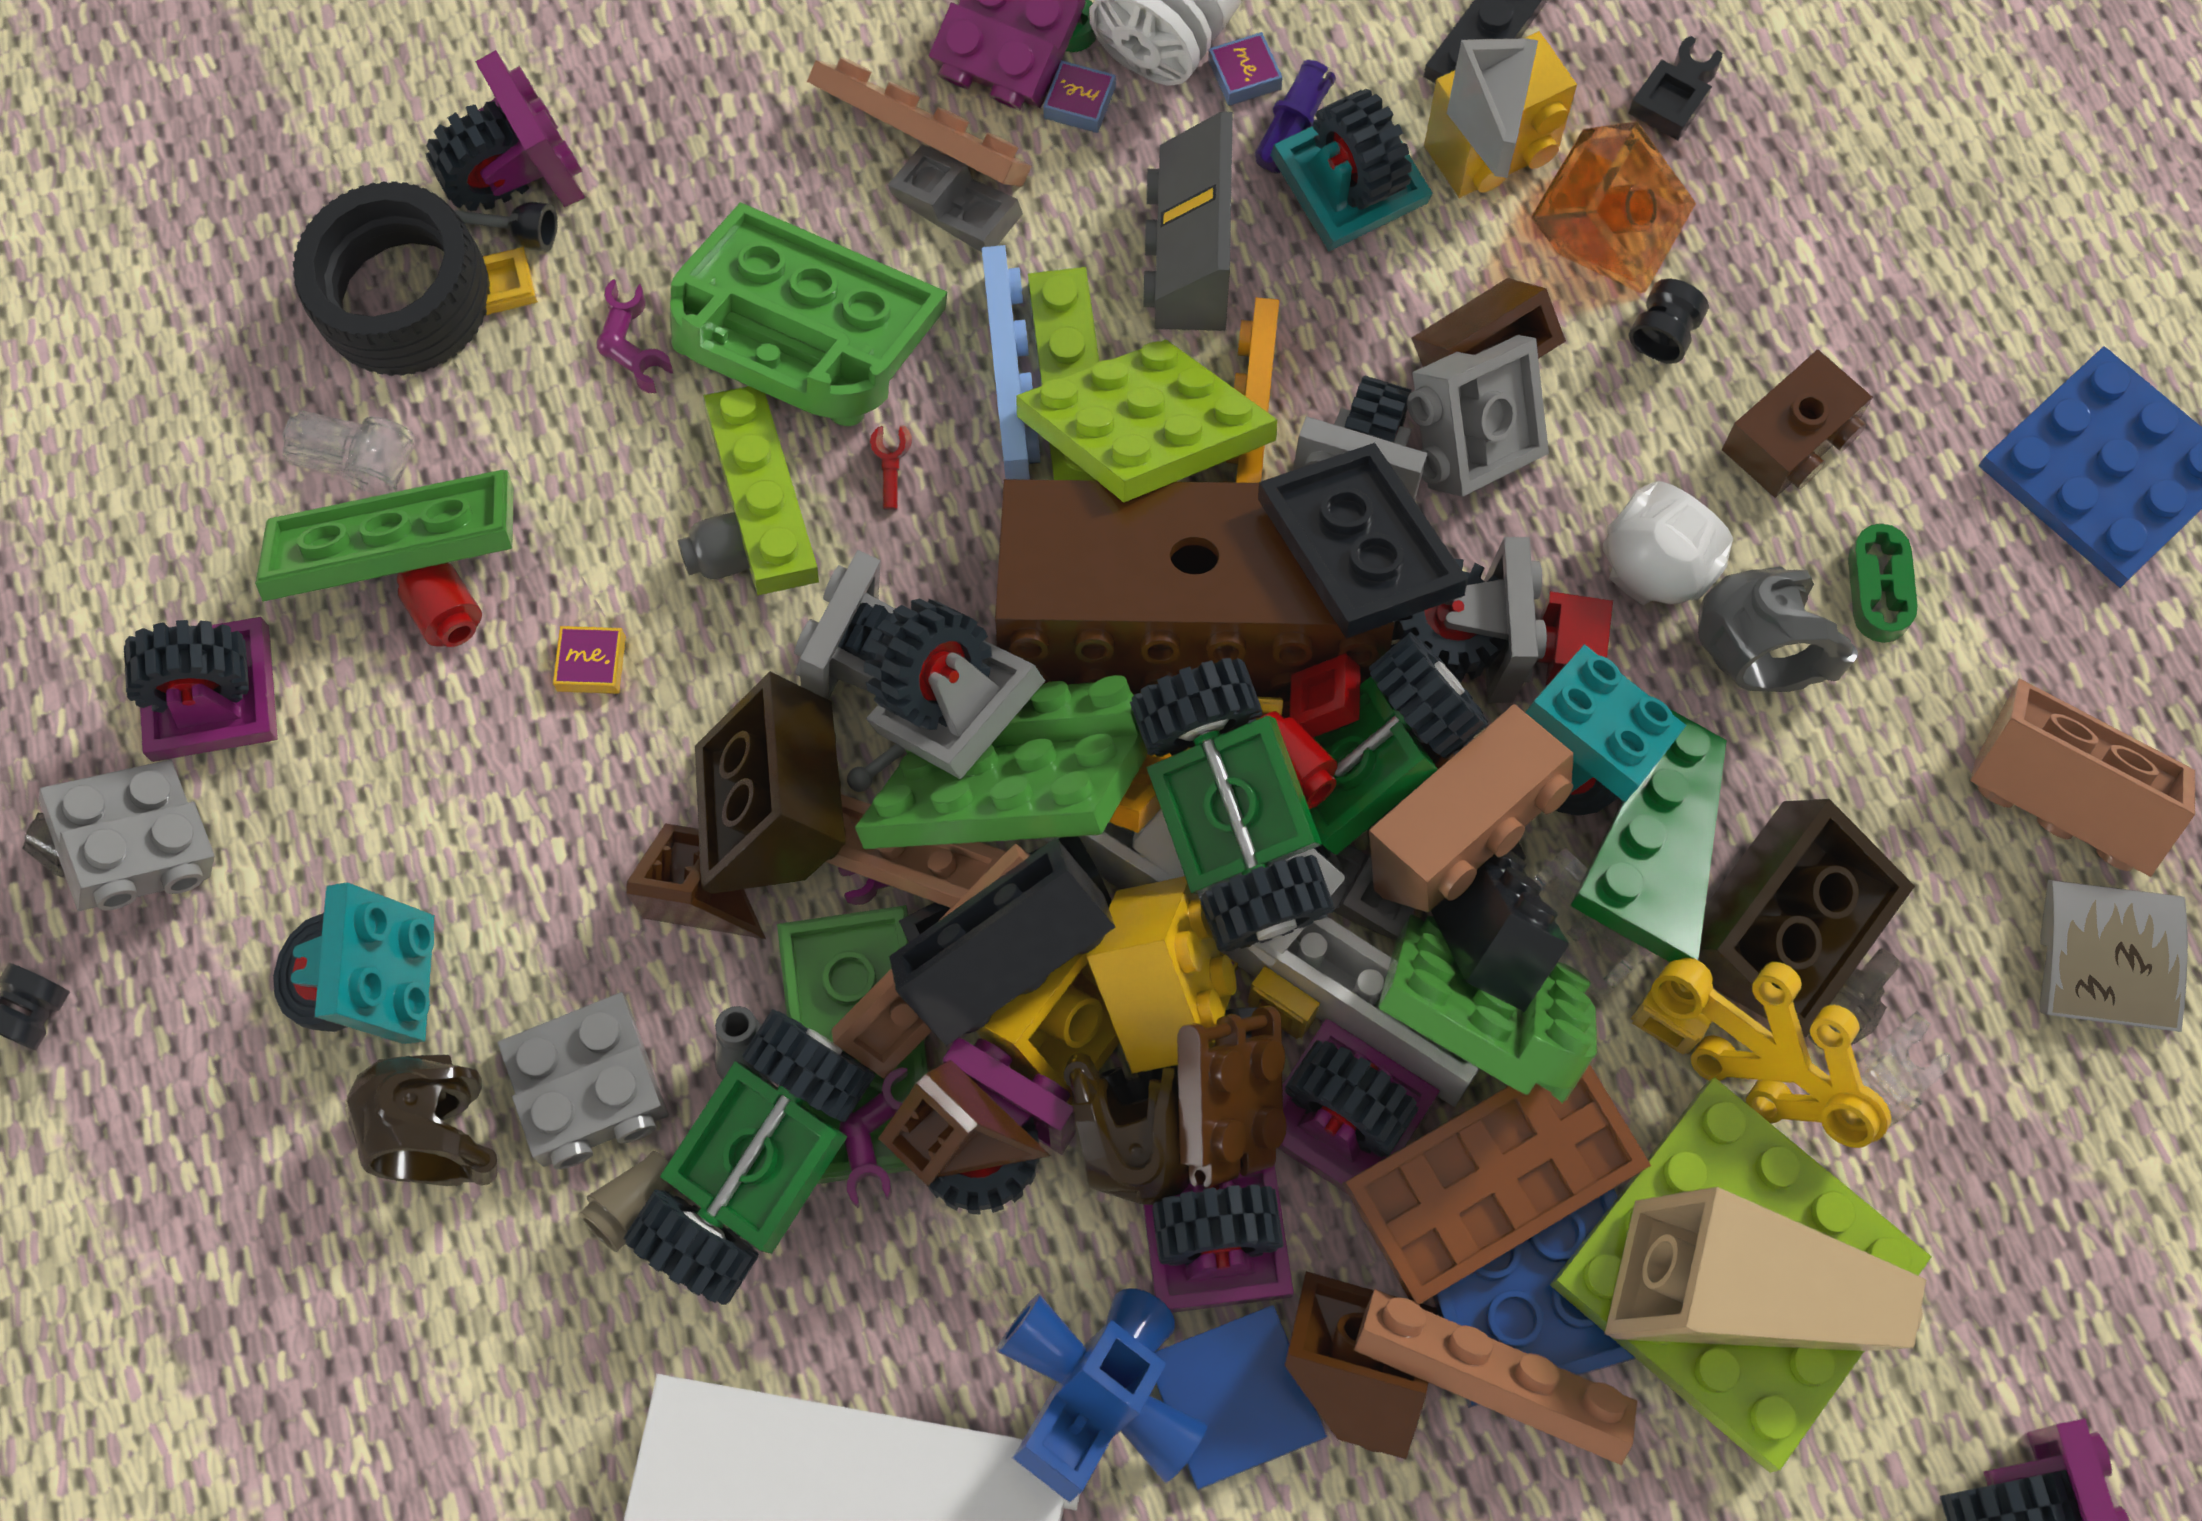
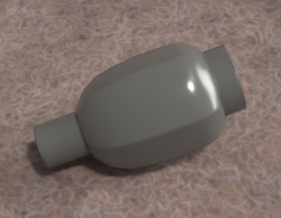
(714, 548)

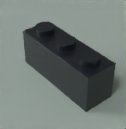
(1502, 932)
(1001, 943)

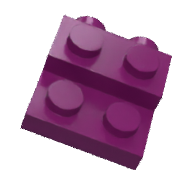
(1006, 46)

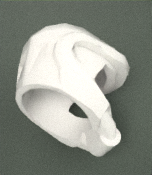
(1666, 546)

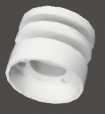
(1160, 36)

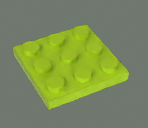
(1145, 419)

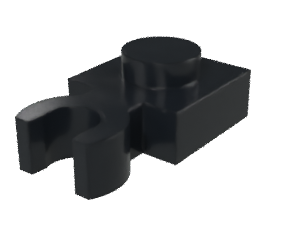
(1675, 92)

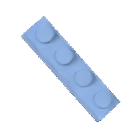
(1008, 342)

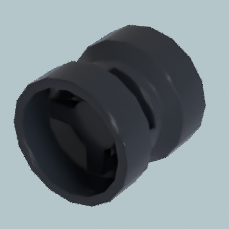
(1671, 315)
(32, 994)

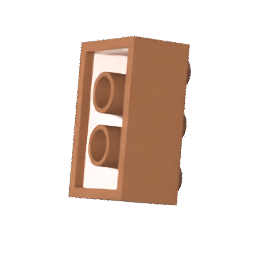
(2085, 779)
(1469, 811)

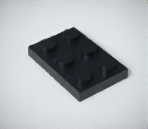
(1361, 540)

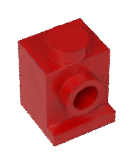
(1571, 624)

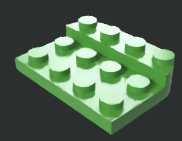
(798, 315)
(1044, 776)
(1540, 1046)

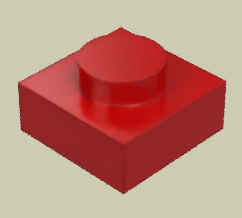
(1326, 695)

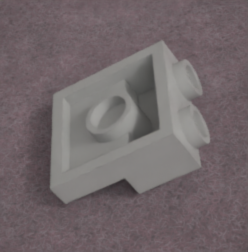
(1479, 415)
(126, 835)
(582, 1082)

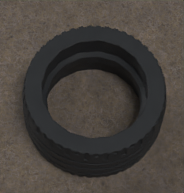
(363, 226)

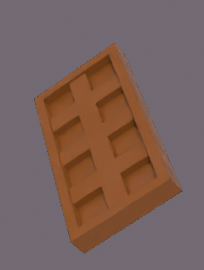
(1492, 1181)

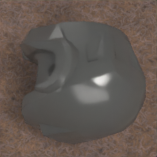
(1762, 612)

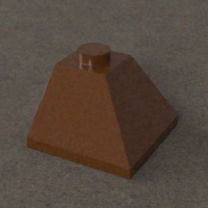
(1352, 1393)

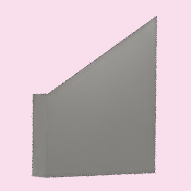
(1491, 96)

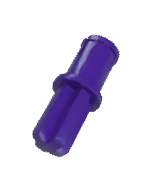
(1296, 110)

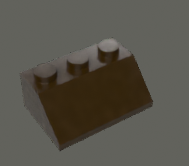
(768, 789)
(1801, 897)

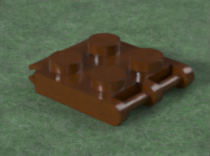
(1231, 1096)

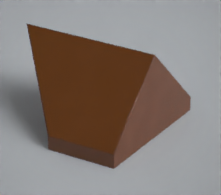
(670, 891)
(955, 1128)

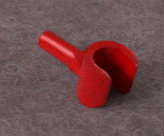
(890, 463)

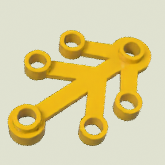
(1840, 1102)

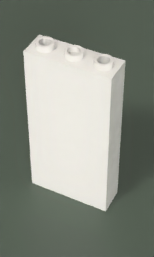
(784, 1458)

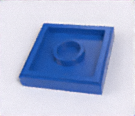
(1243, 1394)

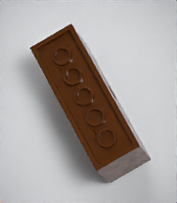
(1159, 587)

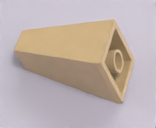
(1743, 1275)

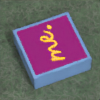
(1245, 68)
(1079, 96)

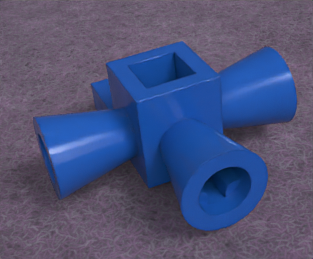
(1099, 1392)

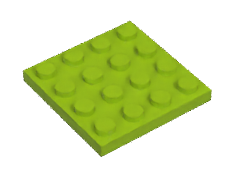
(1751, 1393)

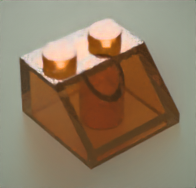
(1615, 205)

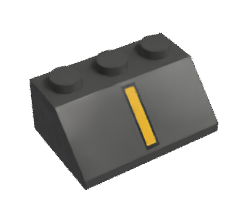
(1191, 228)

